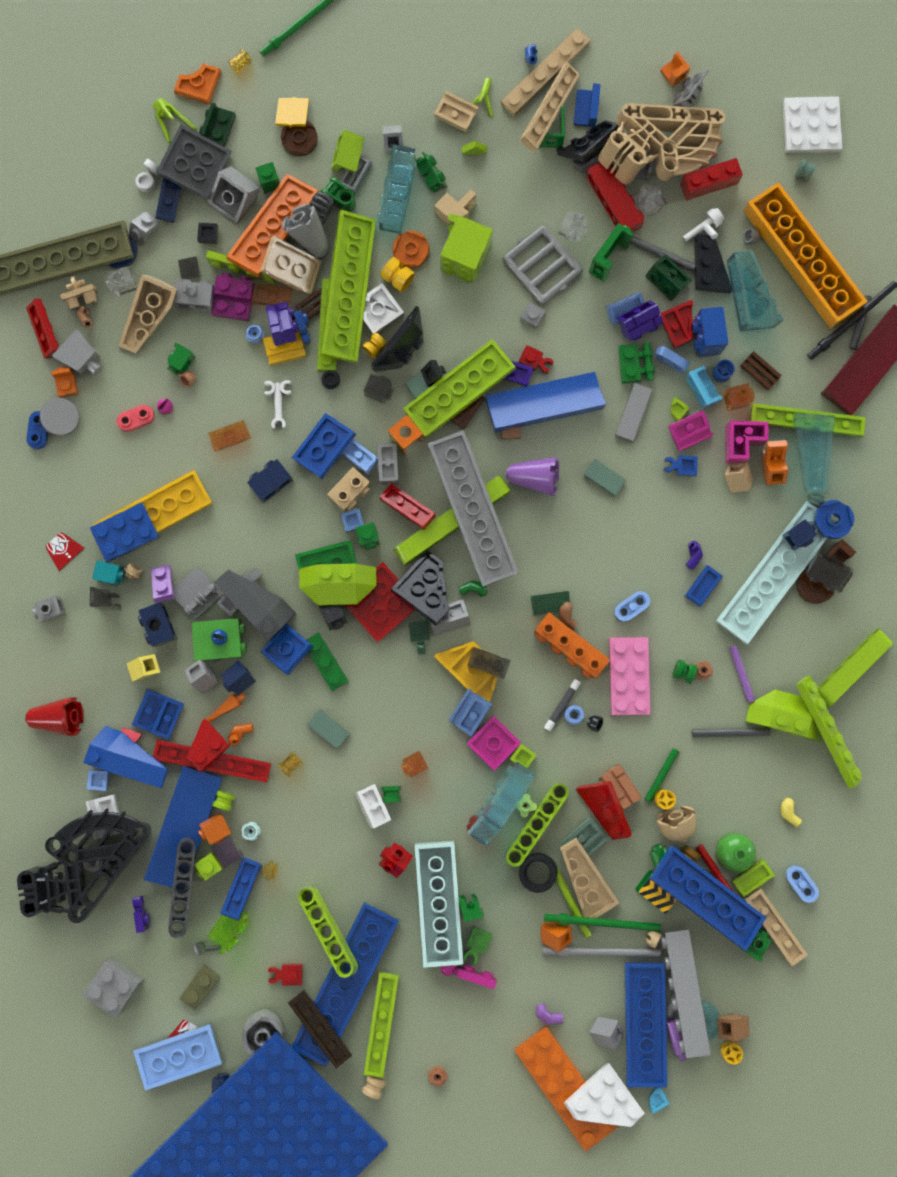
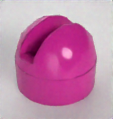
(168, 407)

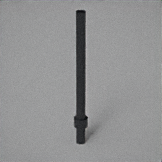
(824, 344)

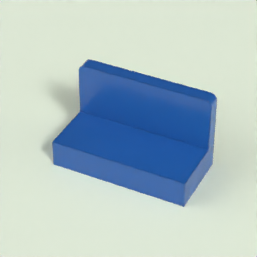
(587, 106)

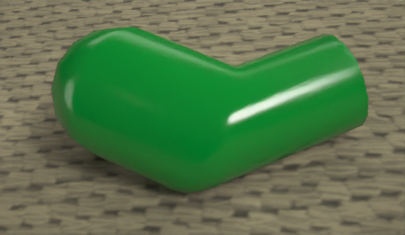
(473, 586)

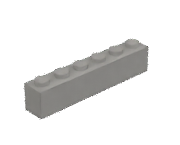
(686, 993)

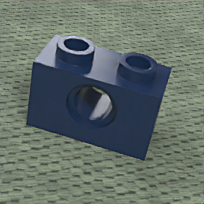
(151, 614)

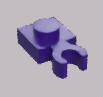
(141, 918)

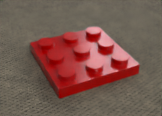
(381, 609)

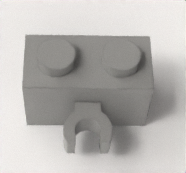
(194, 295)

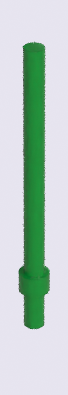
(275, 42)
(564, 919)

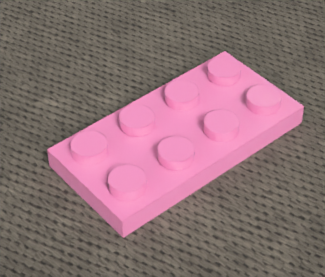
(629, 676)

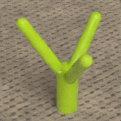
(484, 93)

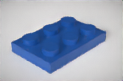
(323, 446)
(124, 532)

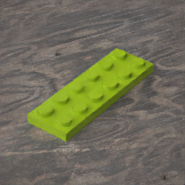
(459, 388)

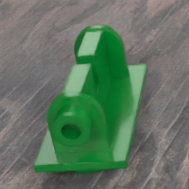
(427, 165)

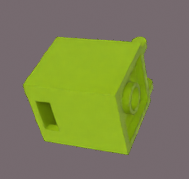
(465, 248)

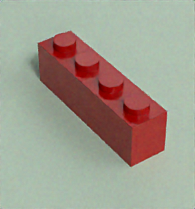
(614, 197)

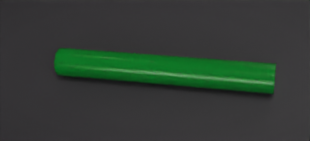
(662, 774)

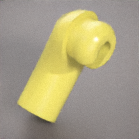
(787, 812)

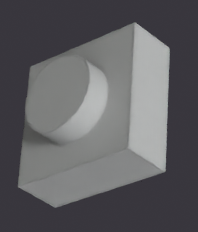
(532, 315)

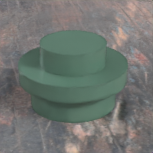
(816, 499)

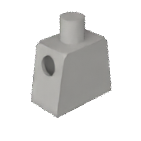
(78, 355)

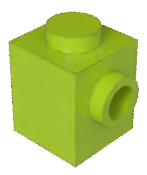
(208, 866)

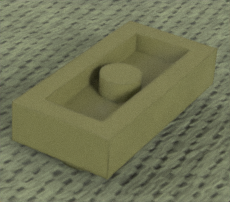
(199, 987)

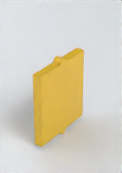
(292, 112)

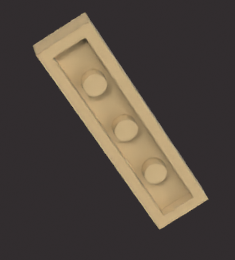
(777, 928)

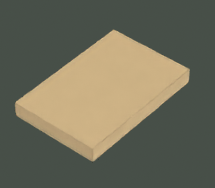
(291, 265)

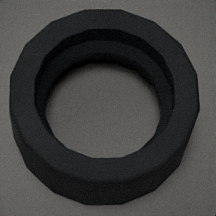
(538, 888)

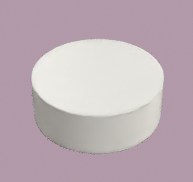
(151, 166)
(145, 182)

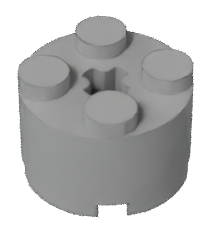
(260, 1022)

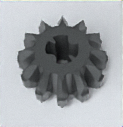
(323, 205)

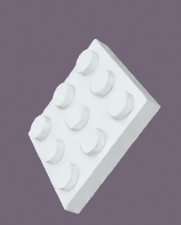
(812, 124)

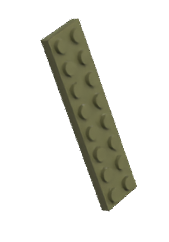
(64, 257)

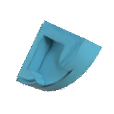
(657, 1100)

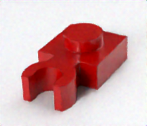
(533, 358)
(290, 974)

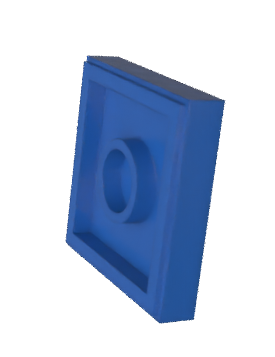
(286, 649)

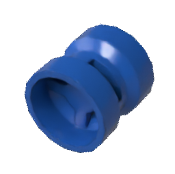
(725, 367)

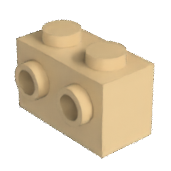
(349, 490)

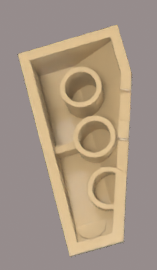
(148, 309)

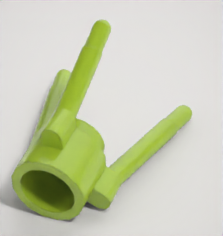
(165, 110)

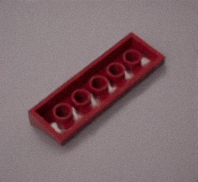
(865, 366)

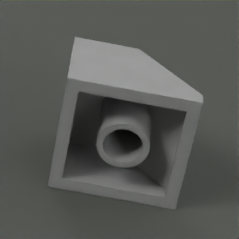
(233, 194)

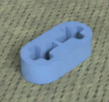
(671, 359)

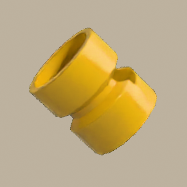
(395, 273)

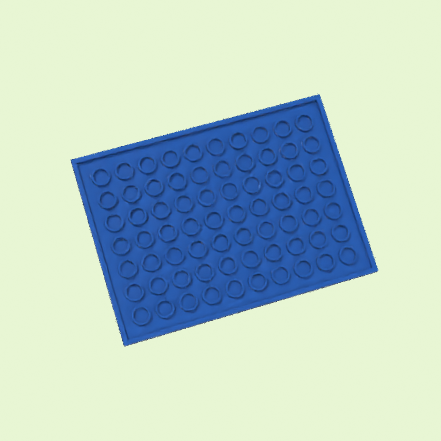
(269, 1122)

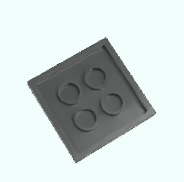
(193, 162)

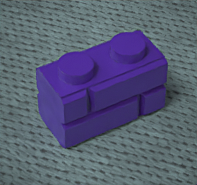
(640, 320)
(281, 323)

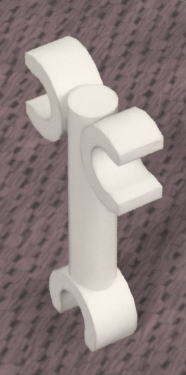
(277, 390)

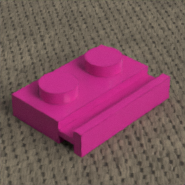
(690, 430)

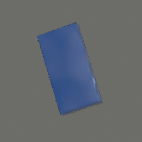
(703, 586)

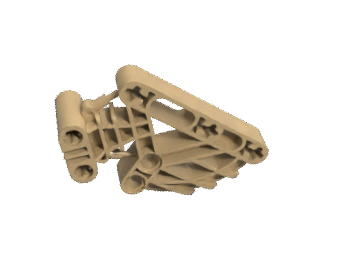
(671, 156)

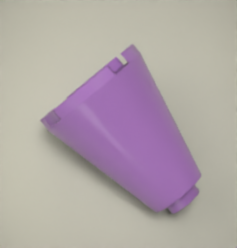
(535, 475)

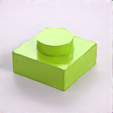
(523, 756)

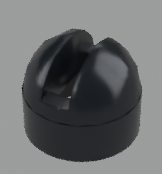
(595, 723)

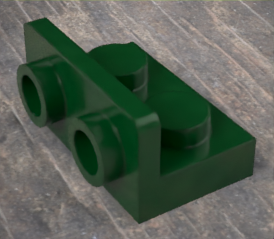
(217, 124)
(668, 277)

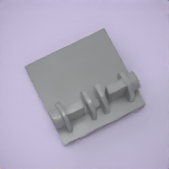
(690, 90)
(196, 593)

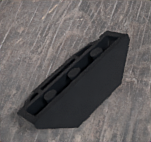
(401, 345)

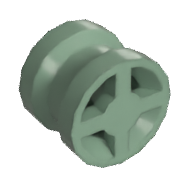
(805, 170)

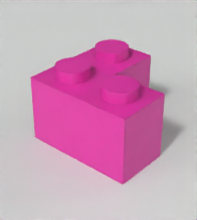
(741, 435)

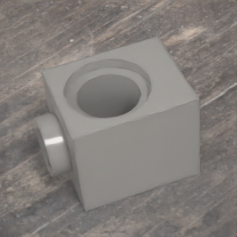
(201, 676)

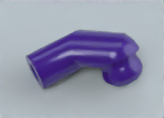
(695, 553)

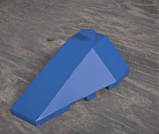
(120, 755)

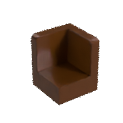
(841, 551)

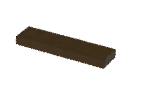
(320, 1028)

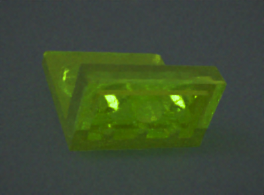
(226, 930)

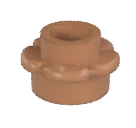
(708, 670)
(438, 1070)

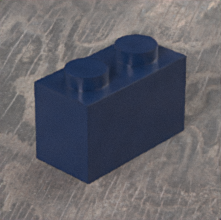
(269, 480)

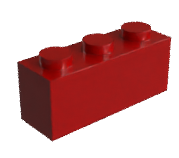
(711, 179)

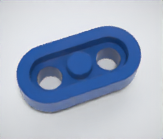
(36, 429)

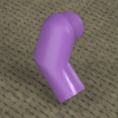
(546, 1017)

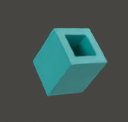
(108, 573)

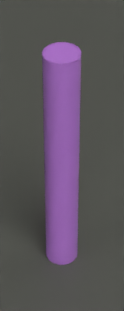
(742, 674)

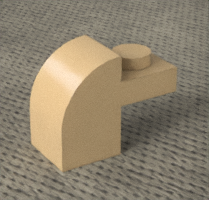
(448, 205)

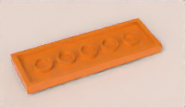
(252, 245)
(558, 1081)

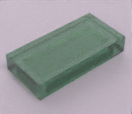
(548, 602)

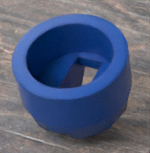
(217, 641)

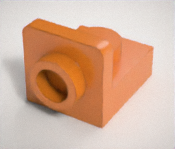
(65, 382)

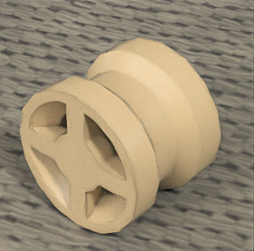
(373, 1087)

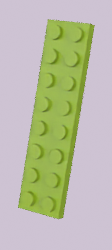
(347, 287)

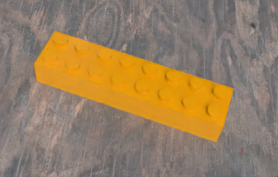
(804, 255)

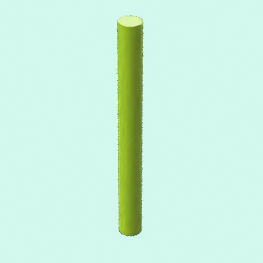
(571, 903)

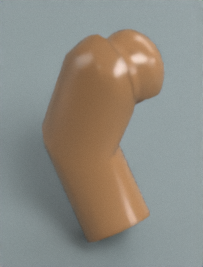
(82, 315)
(565, 615)

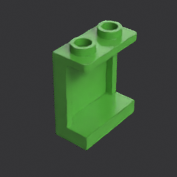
(207, 650)

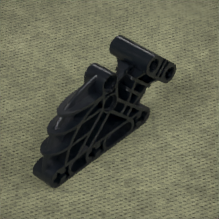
(43, 889)

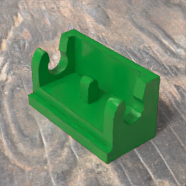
(471, 910)

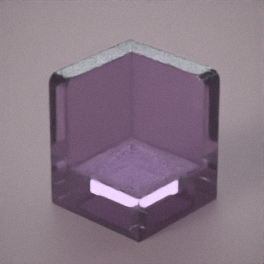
(227, 852)

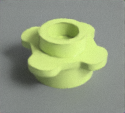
(530, 805)

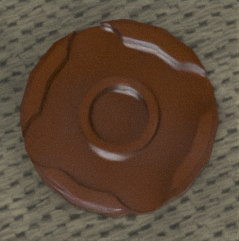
(299, 139)
(812, 592)

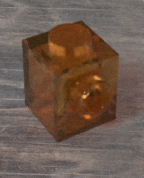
(738, 397)
(414, 764)

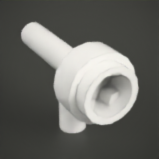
(715, 219)

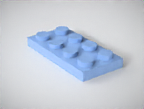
(178, 1056)

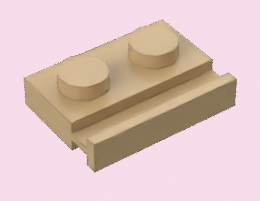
(456, 111)

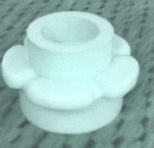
(250, 836)

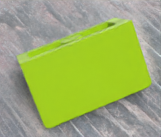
(347, 151)

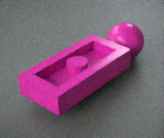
(467, 972)

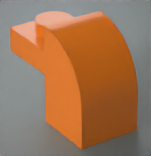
(774, 463)

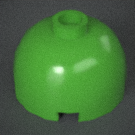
(735, 852)

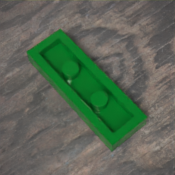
(326, 662)

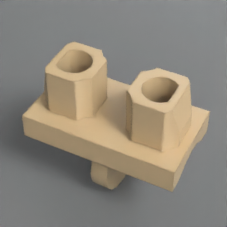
(72, 296)

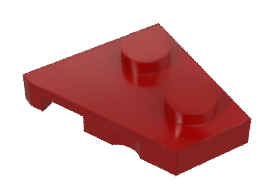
(678, 324)
(206, 746)

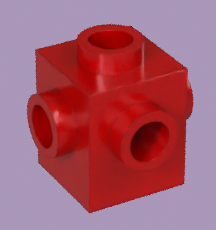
(395, 859)

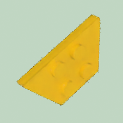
(456, 662)

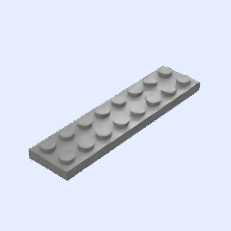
(473, 508)

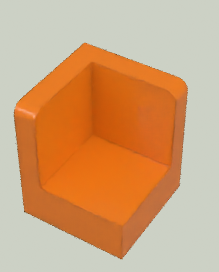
(676, 70)
(556, 935)

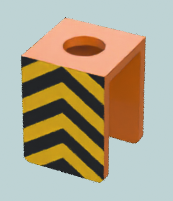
(402, 442)

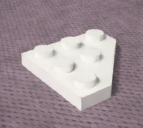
(604, 1100)

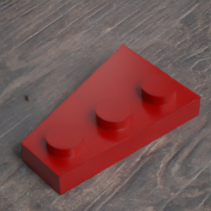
(606, 807)

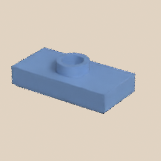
(623, 306)

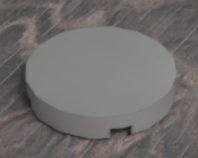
(59, 416)

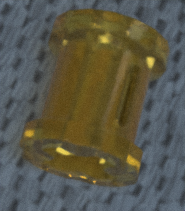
(240, 61)
(290, 763)

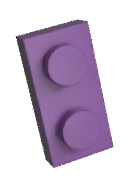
(162, 583)

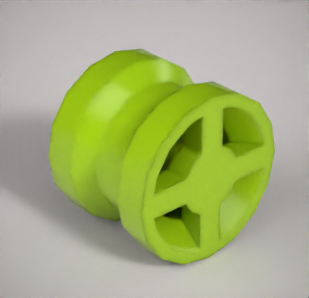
(223, 800)

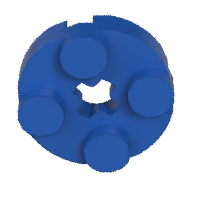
(827, 528)

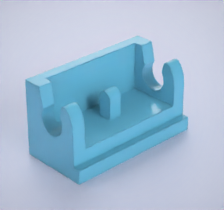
(703, 387)

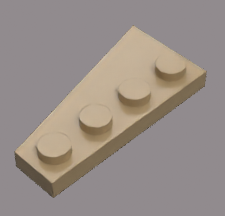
(590, 886)

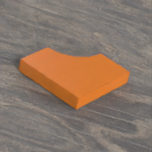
(198, 85)

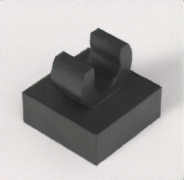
(432, 372)

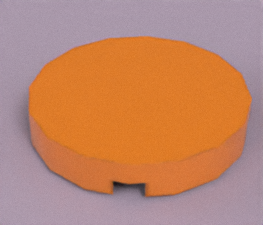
(411, 249)

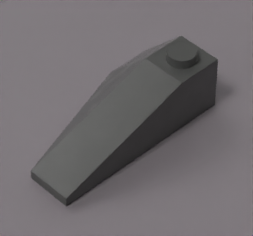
(258, 605)

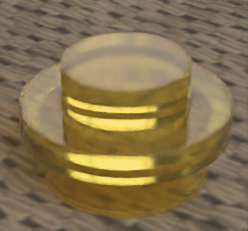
(270, 870)

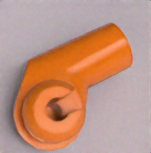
(238, 732)

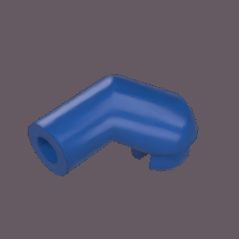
(530, 52)

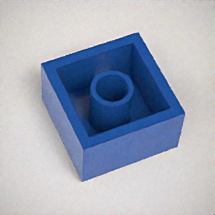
(710, 332)

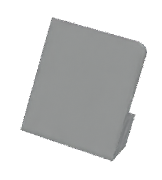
(607, 1032)

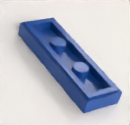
(241, 889)

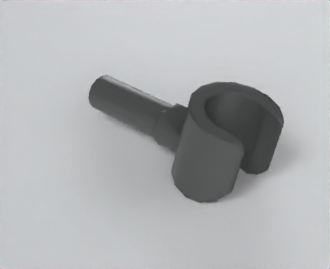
(200, 948)

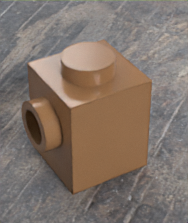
(733, 1027)

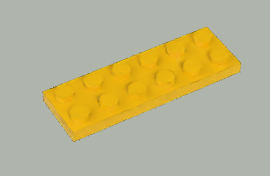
(173, 501)

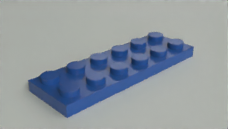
(707, 898)
(645, 1024)

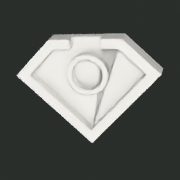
(380, 309)

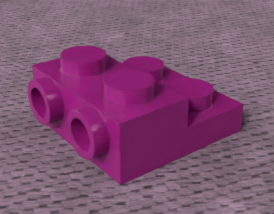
(232, 297)

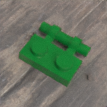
(630, 365)

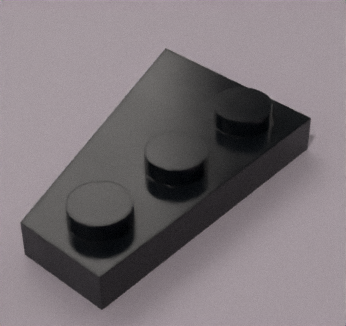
(585, 147)
(709, 266)

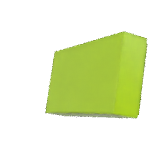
(752, 878)

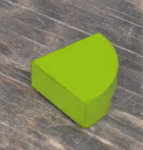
(474, 148)
(678, 409)

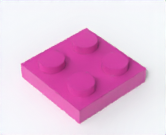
(493, 743)

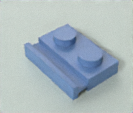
(470, 712)

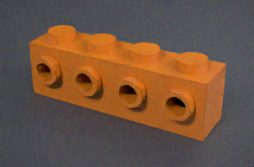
(571, 645)

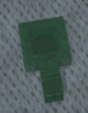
(419, 633)

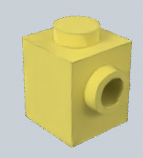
(143, 667)

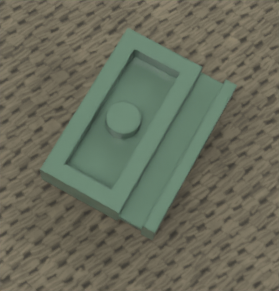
(588, 835)

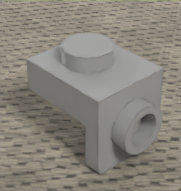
(142, 227)

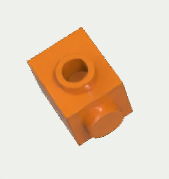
(214, 829)

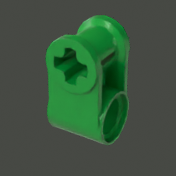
(339, 192)

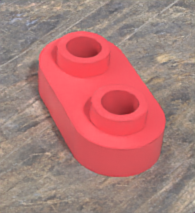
(135, 418)

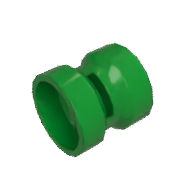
(684, 671)

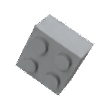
(113, 987)

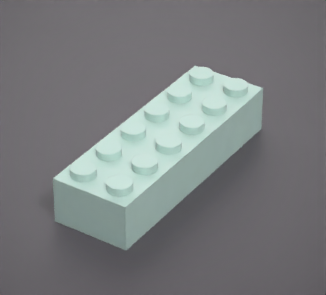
(438, 904)

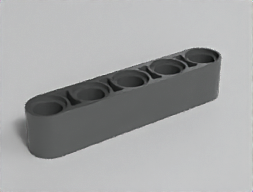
(184, 896)

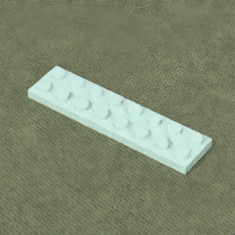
(769, 581)

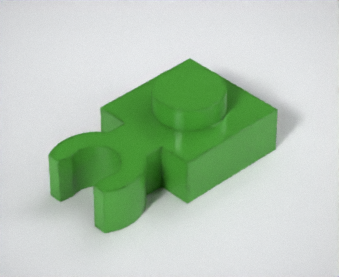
(478, 942)

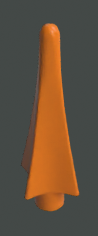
(231, 703)

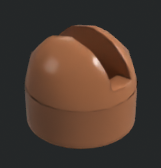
(187, 378)

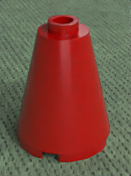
(57, 717)

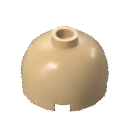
(677, 824)

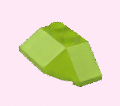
(337, 583)
(783, 713)

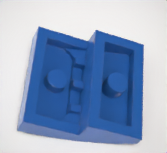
(157, 714)

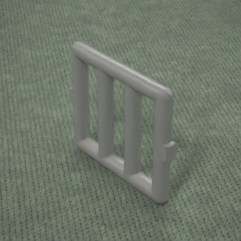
(531, 285)

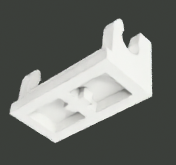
(372, 806)

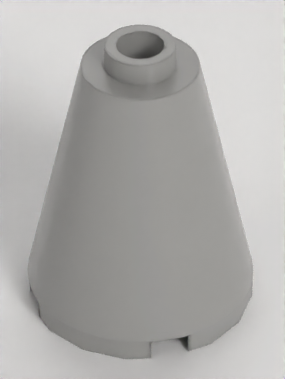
(307, 230)

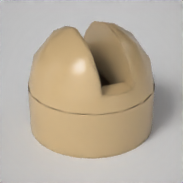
(655, 938)

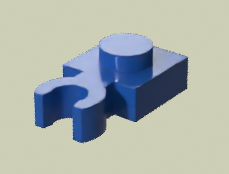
(302, 320)
(684, 465)

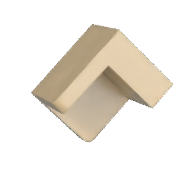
(738, 477)

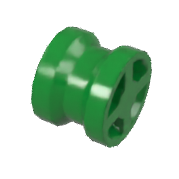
(391, 794)

